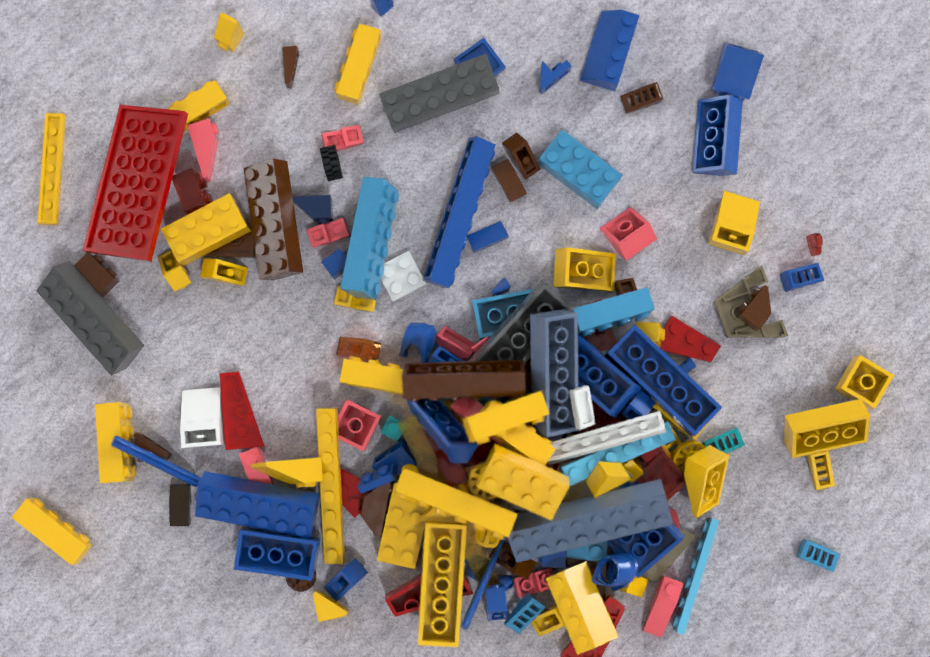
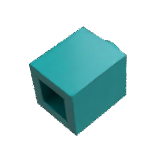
(391, 429)

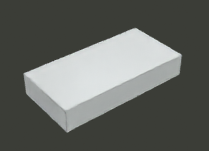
(582, 407)

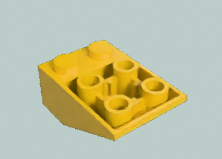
(734, 223)

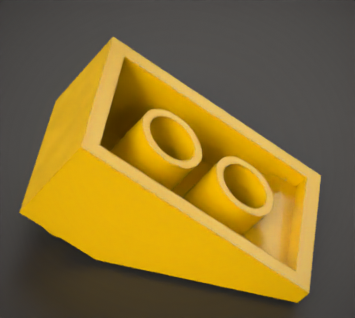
(584, 269)
(299, 472)
(705, 478)

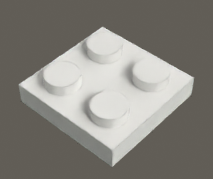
(402, 276)

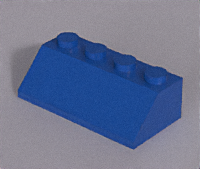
(609, 48)
(717, 136)
(444, 429)
(276, 554)

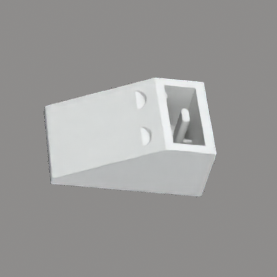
(201, 418)

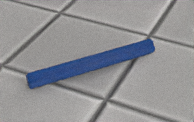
(155, 461)

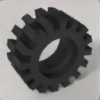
(331, 163)

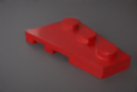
(687, 341)
(350, 493)

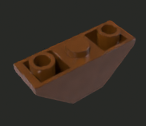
(375, 506)

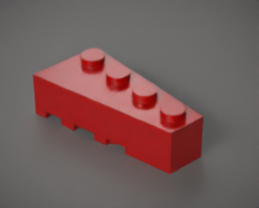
(407, 596)

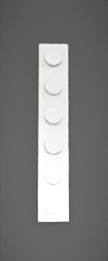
(607, 437)

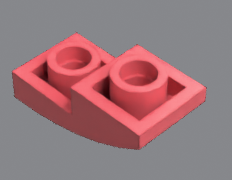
(535, 583)

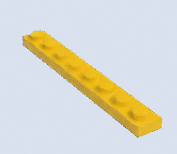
(330, 486)

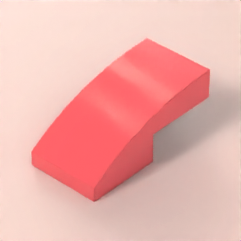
(344, 138)
(328, 233)

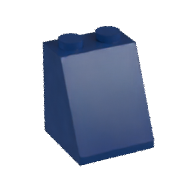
(737, 71)

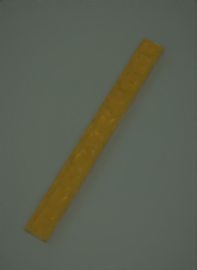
(430, 468)

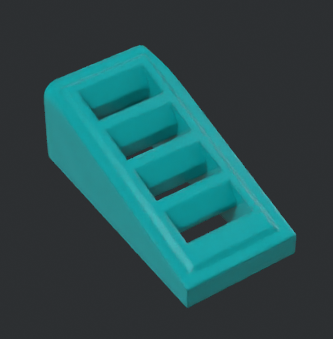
(726, 450)

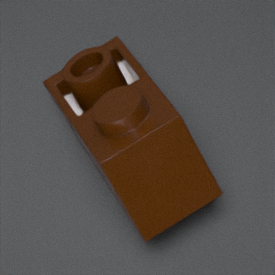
(757, 310)

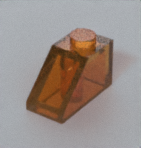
(359, 348)

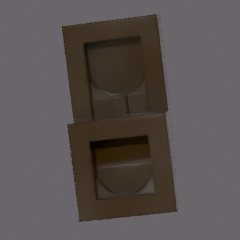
(180, 505)

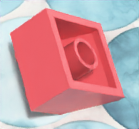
(628, 233)
(356, 424)

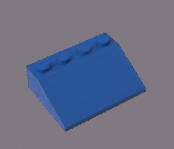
(647, 546)

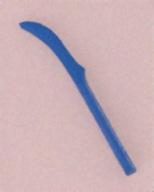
(481, 586)

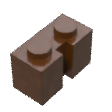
(96, 274)

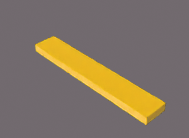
(51, 169)

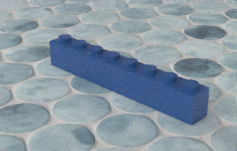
(459, 212)

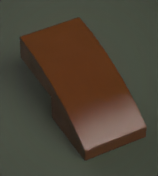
(509, 180)

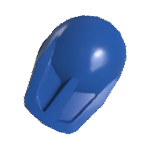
(422, 336)
(620, 571)

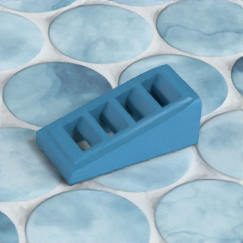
(803, 550)
(524, 604)

